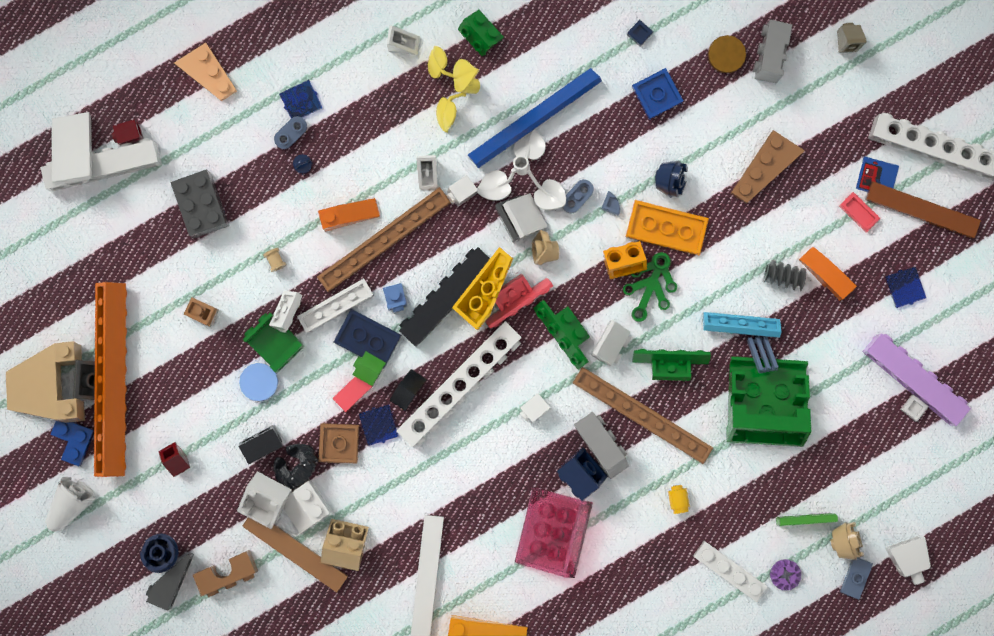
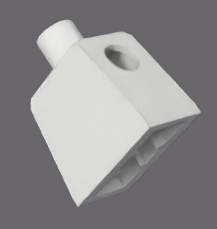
(910, 558)

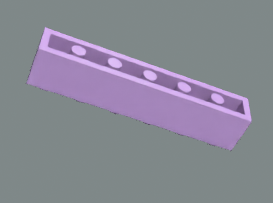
(916, 379)

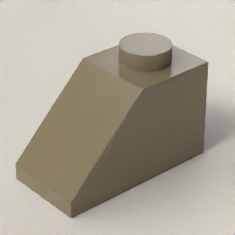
(850, 38)

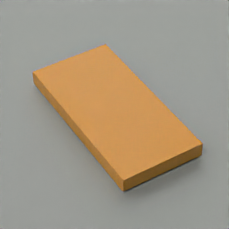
(667, 227)

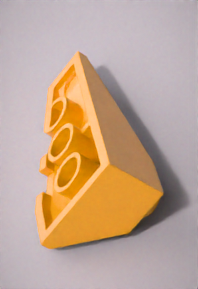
(477, 627)

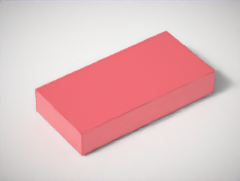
(859, 212)
(351, 393)

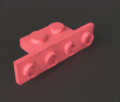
(514, 296)

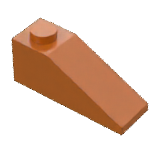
(348, 214)

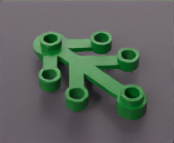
(652, 284)

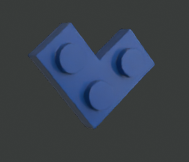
(78, 440)

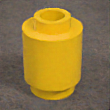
(678, 499)

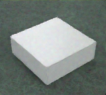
(914, 408)

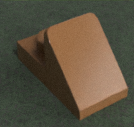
(201, 312)

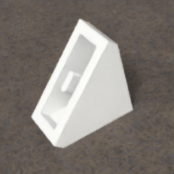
(402, 41)
(427, 172)

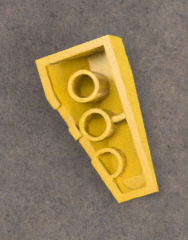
(480, 296)

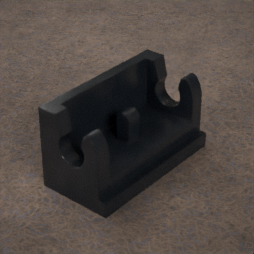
(260, 444)

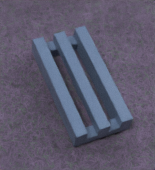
(751, 342)

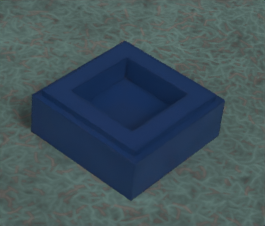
(639, 33)

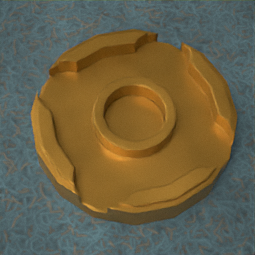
(726, 54)

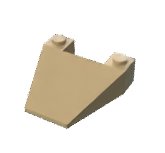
(37, 386)

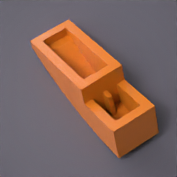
(827, 273)

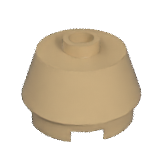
(847, 541)

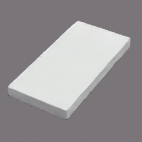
(71, 148)

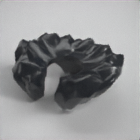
(301, 472)

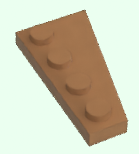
(767, 164)

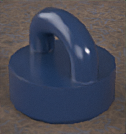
(302, 164)

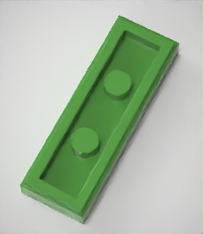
(806, 519)

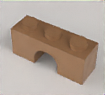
(210, 581)

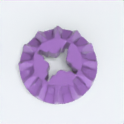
(778, 570)

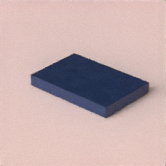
(364, 335)

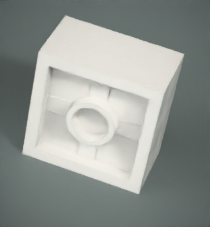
(264, 500)

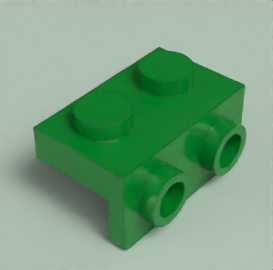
(480, 32)

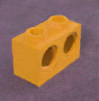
(626, 264)

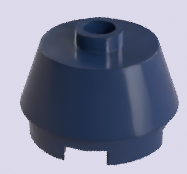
(671, 178)
(159, 553)

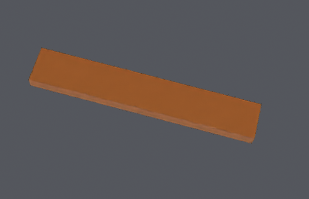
(923, 210)

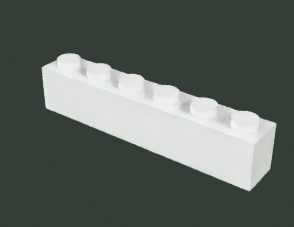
(112, 163)

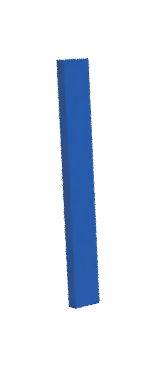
(534, 118)

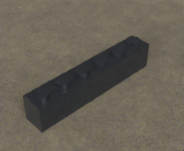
(441, 302)

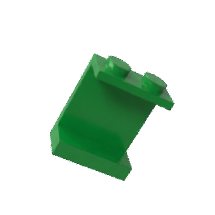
(271, 344)

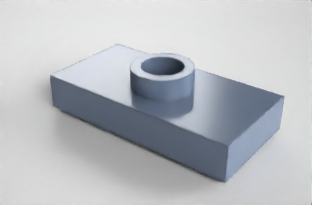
(856, 578)

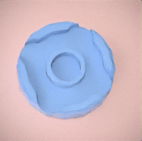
(258, 382)

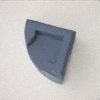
(611, 204)

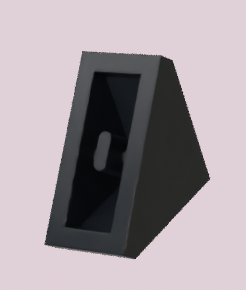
(407, 389)

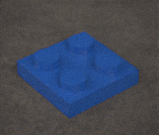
(657, 93)

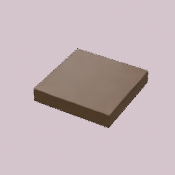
(338, 443)

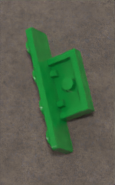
(565, 330)
(671, 364)

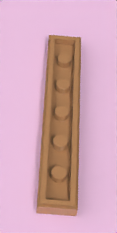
(297, 553)

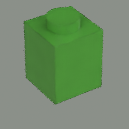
(368, 368)

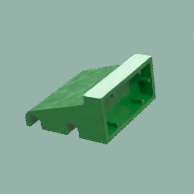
(768, 405)

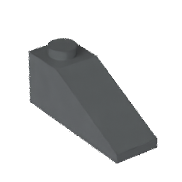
(166, 588)

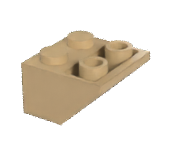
(344, 544)

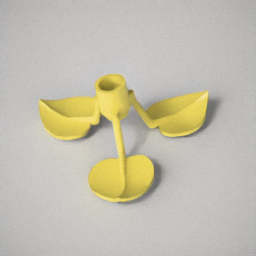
(464, 82)

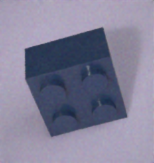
(582, 474)

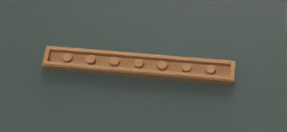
(383, 239)
(642, 415)

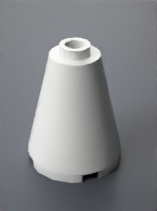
(68, 503)

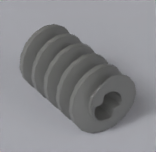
(785, 274)

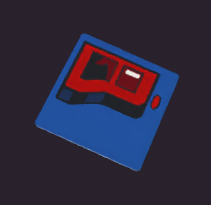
(876, 171)

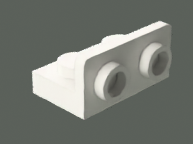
(285, 311)

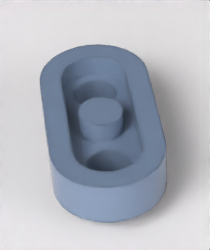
(290, 132)
(577, 196)

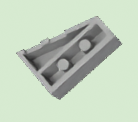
(772, 51)
(602, 444)

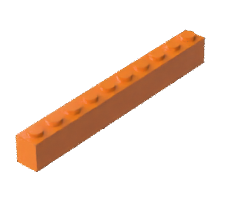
(110, 379)

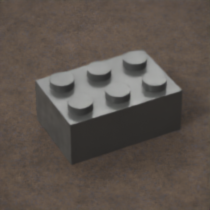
(199, 204)

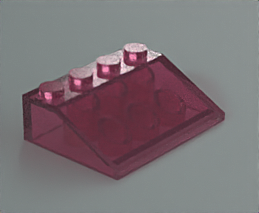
(553, 532)

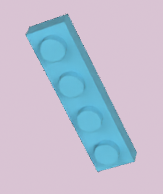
(741, 324)

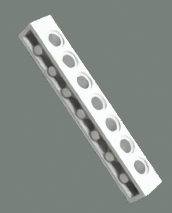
(881, 134)
(407, 429)

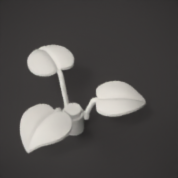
(495, 183)

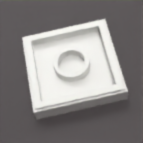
(525, 215)

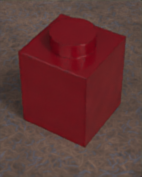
(127, 132)
(174, 459)

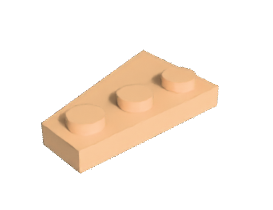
(207, 71)

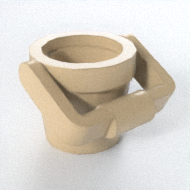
(544, 250)

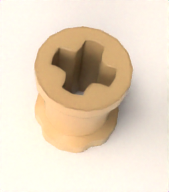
(274, 259)

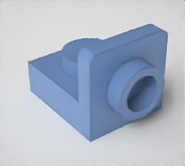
(395, 297)

